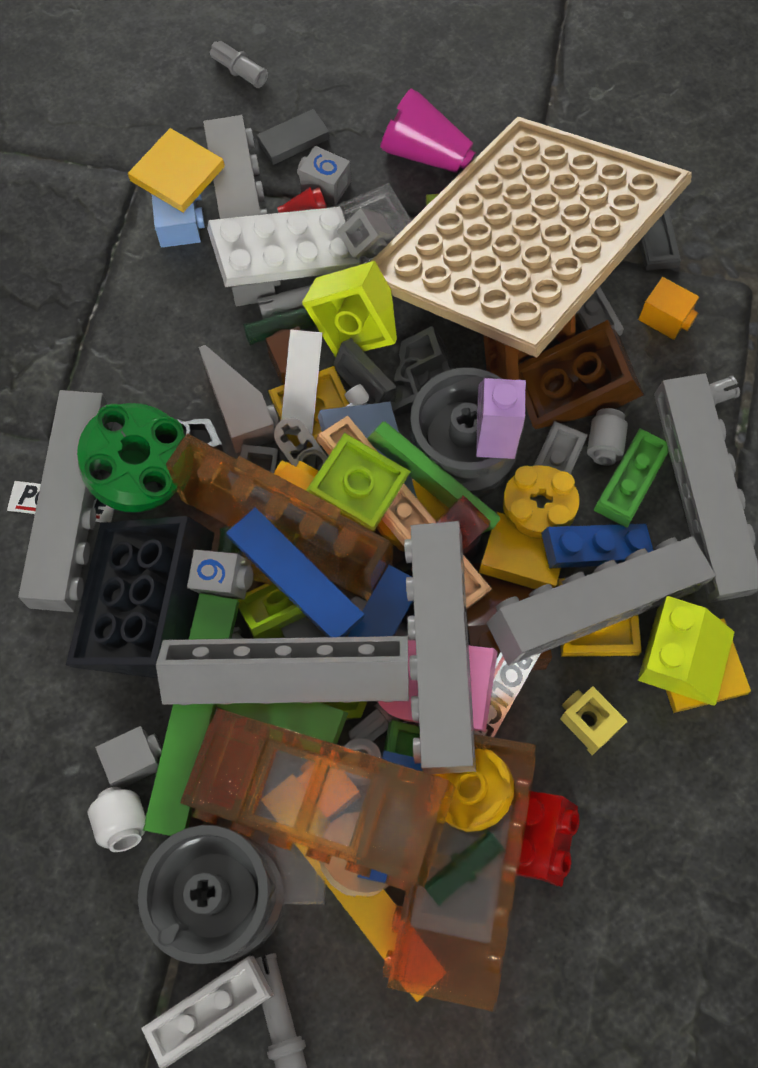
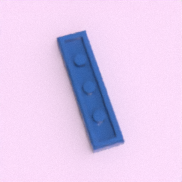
(295, 575)

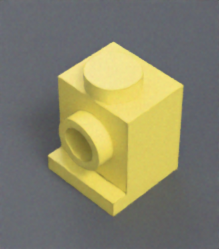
(606, 718)

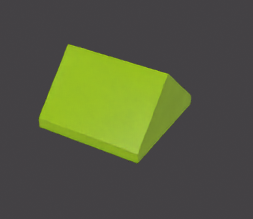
(268, 611)

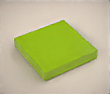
(359, 482)

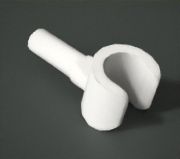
(357, 396)

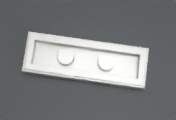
(207, 1012)

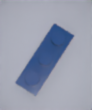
(593, 544)

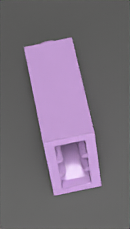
(500, 417)

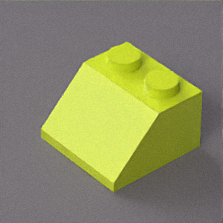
(353, 306)
(687, 651)

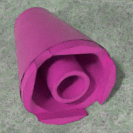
(426, 136)

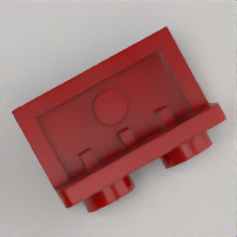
(548, 838)

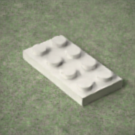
(279, 246)

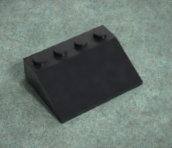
(137, 594)

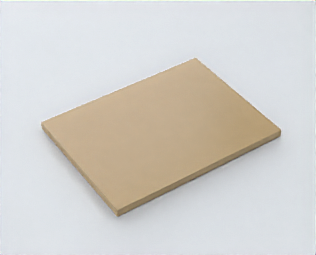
(528, 232)

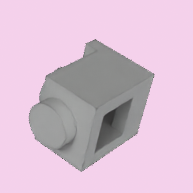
(371, 238)

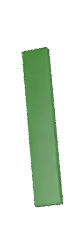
(187, 727)

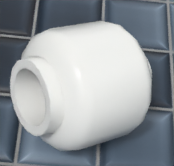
(117, 819)

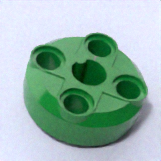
(129, 455)

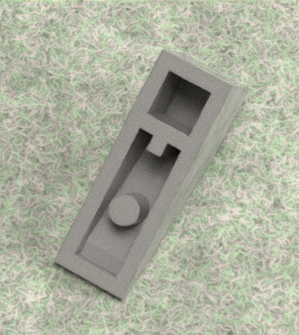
(240, 403)

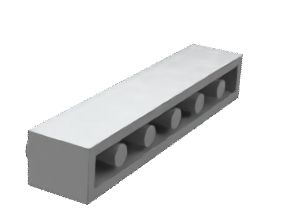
(235, 187)
(708, 485)
(62, 511)
(599, 599)
(441, 649)
(283, 670)

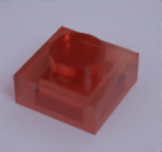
(470, 519)

